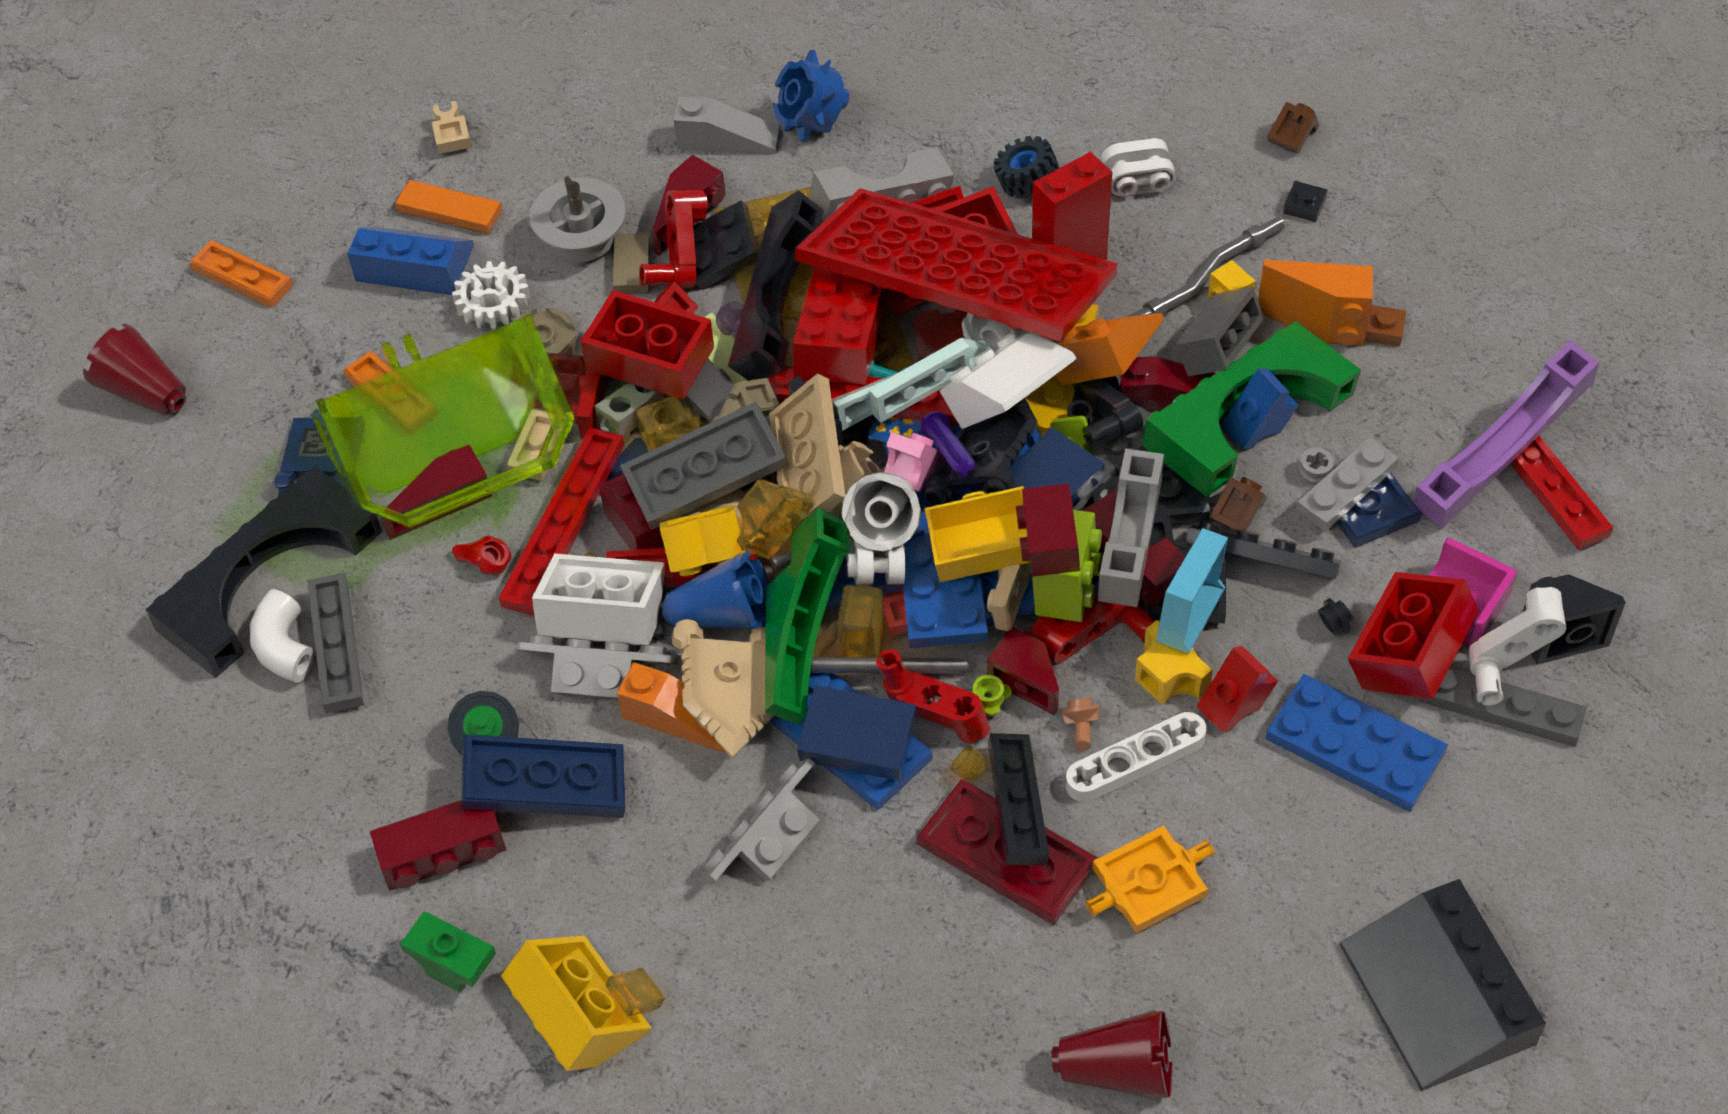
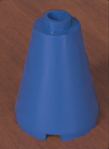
(722, 597)

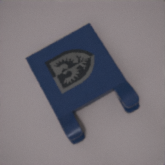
(302, 453)

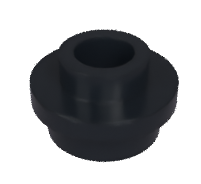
(1335, 616)

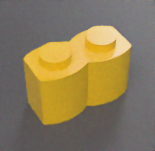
(701, 539)

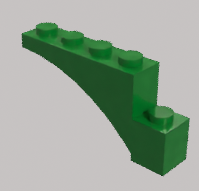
(796, 609)

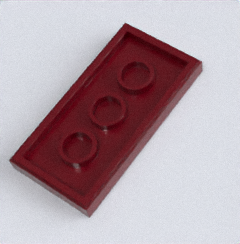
(969, 838)

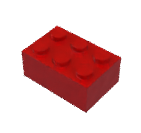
(647, 344)
(1413, 635)

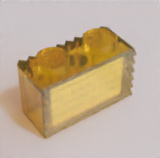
(861, 622)

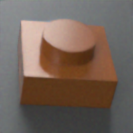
(1385, 325)

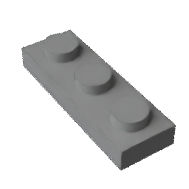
(1347, 484)

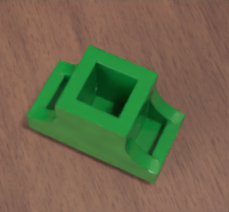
(447, 952)

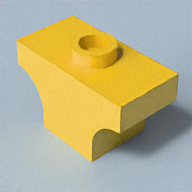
(1170, 671)

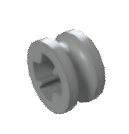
(1308, 460)

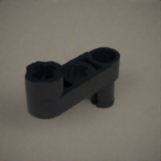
(1116, 412)

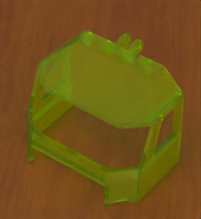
(459, 397)

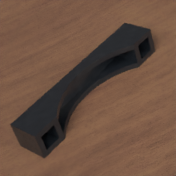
(760, 338)

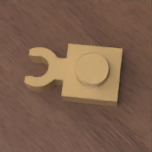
(450, 129)

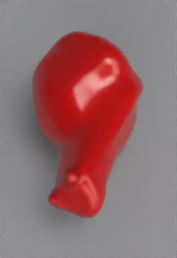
(487, 553)

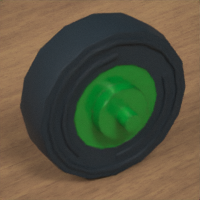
(482, 714)

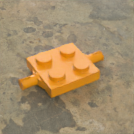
(1150, 879)

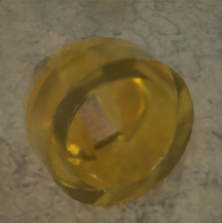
(969, 764)

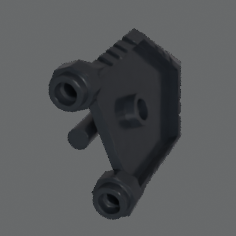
(993, 448)

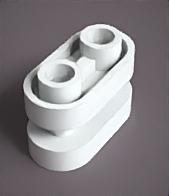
(1139, 167)
(865, 562)

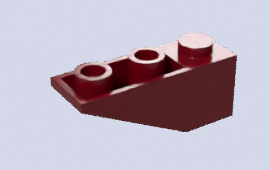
(690, 175)

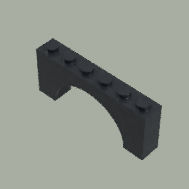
(198, 606)

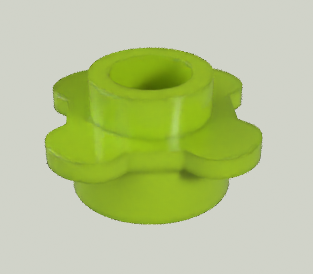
(991, 685)

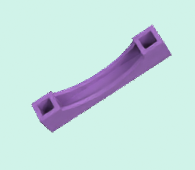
(1546, 398)

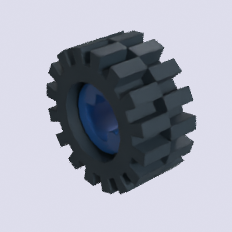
(1024, 164)

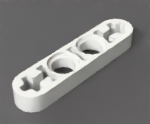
(1133, 753)

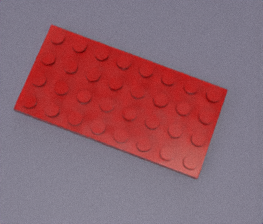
(958, 263)

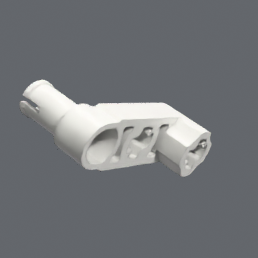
(1515, 640)

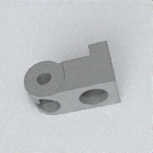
(617, 411)

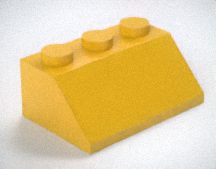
(567, 1000)

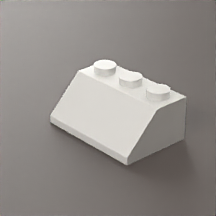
(1003, 376)
(599, 599)

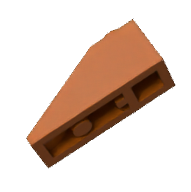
(657, 702)

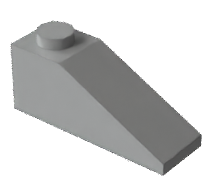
(720, 127)

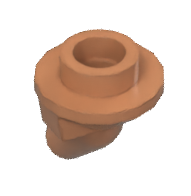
(1081, 713)

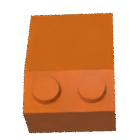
(1322, 297)
(1106, 346)

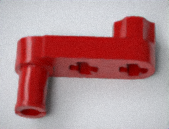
(681, 210)
(1069, 636)
(954, 709)

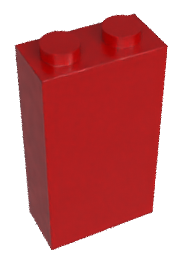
(1074, 206)

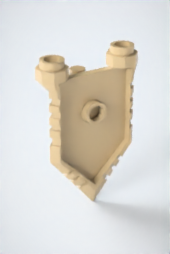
(723, 684)

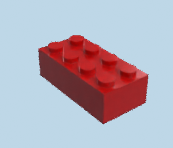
(838, 328)

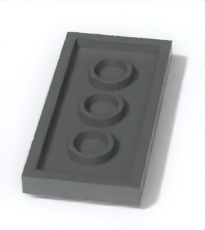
(704, 465)

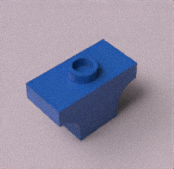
(1259, 410)

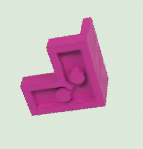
(1486, 577)

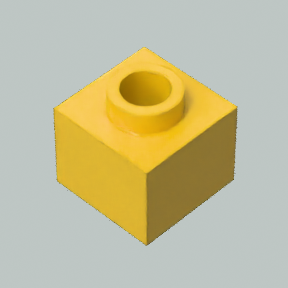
(1229, 278)

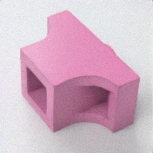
(912, 458)

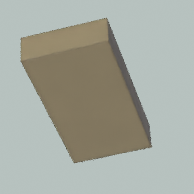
(629, 254)

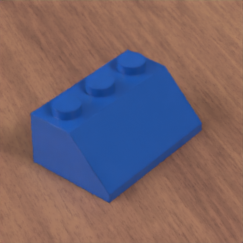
(408, 259)

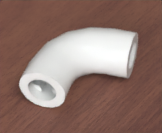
(271, 639)

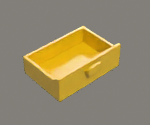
(976, 534)

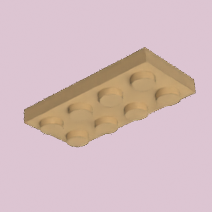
(809, 440)

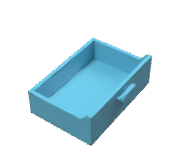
(1193, 592)

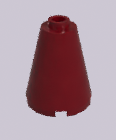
(132, 370)
(1119, 1056)

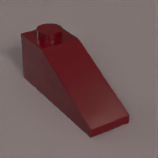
(1156, 382)
(440, 478)

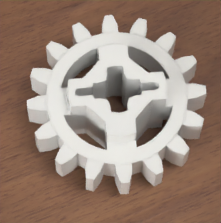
(491, 294)

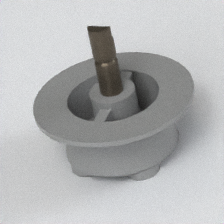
(578, 218)

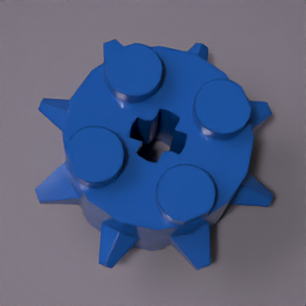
(809, 96)

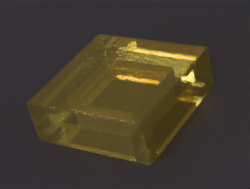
(635, 991)

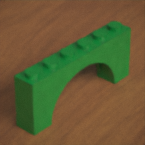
(1190, 427)

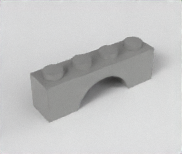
(922, 175)
(1131, 528)

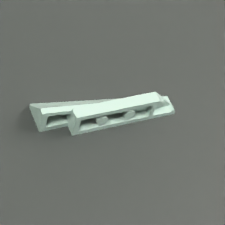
(908, 386)

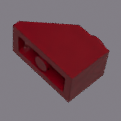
(1026, 668)

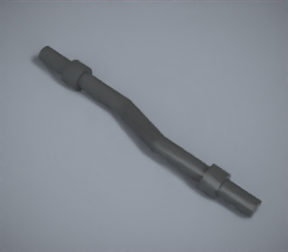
(1250, 239)

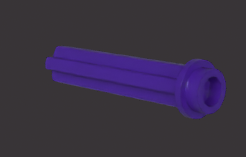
(936, 427)

